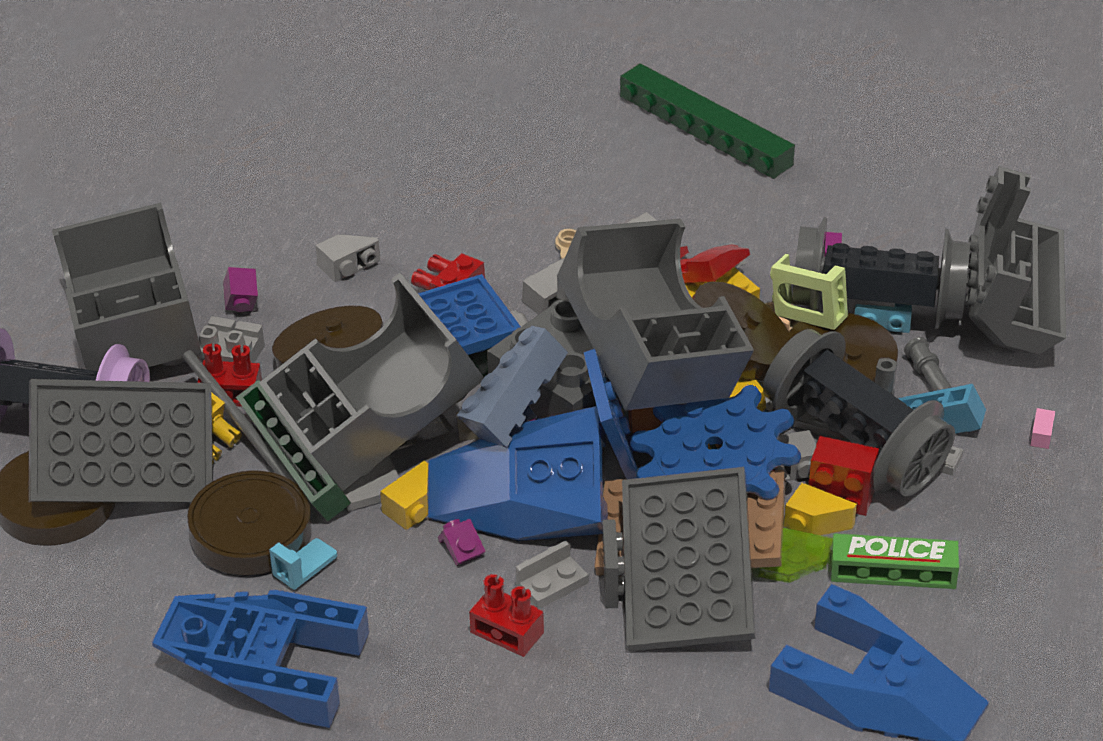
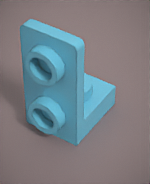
(891, 318)
(298, 567)

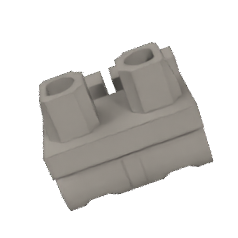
(229, 334)

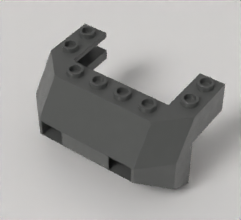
(1015, 270)

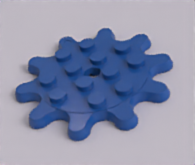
(736, 423)

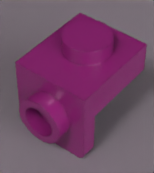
(461, 541)

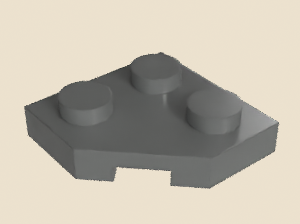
(612, 564)

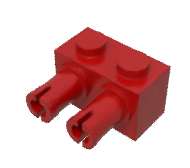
(449, 271)
(235, 375)
(506, 618)

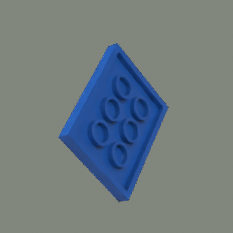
(471, 313)
(611, 415)

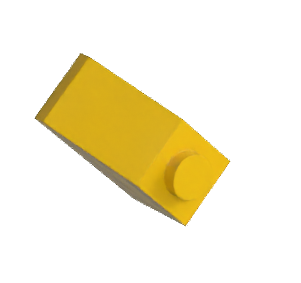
(407, 497)
(818, 512)

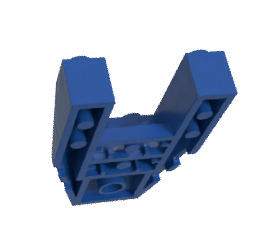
(247, 636)
(893, 688)

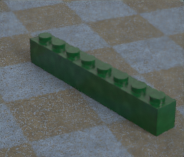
(707, 120)

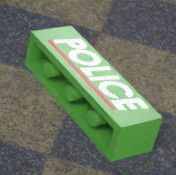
(894, 561)

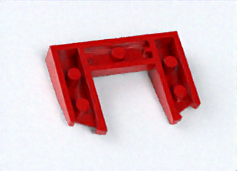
(712, 263)

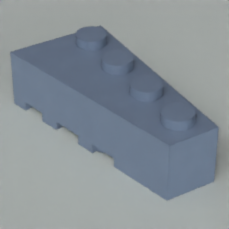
(512, 386)

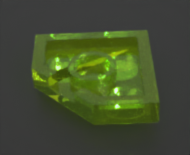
(799, 555)

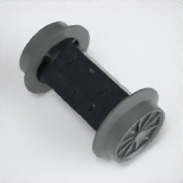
(888, 275)
(816, 380)

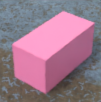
(1042, 428)

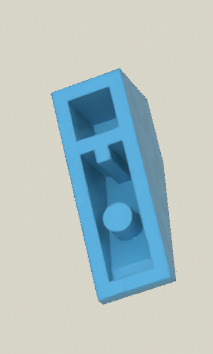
(961, 406)

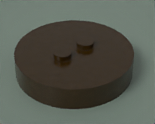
(759, 322)
(331, 327)
(864, 342)
(243, 517)
(44, 521)

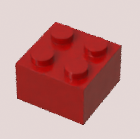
(844, 471)

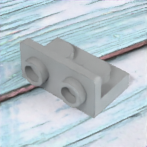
(550, 575)

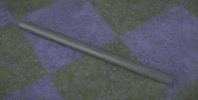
(237, 416)

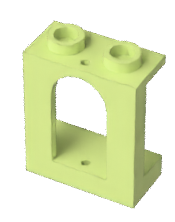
(832, 287)

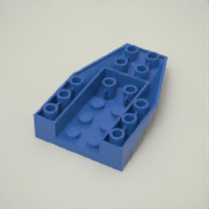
(532, 488)

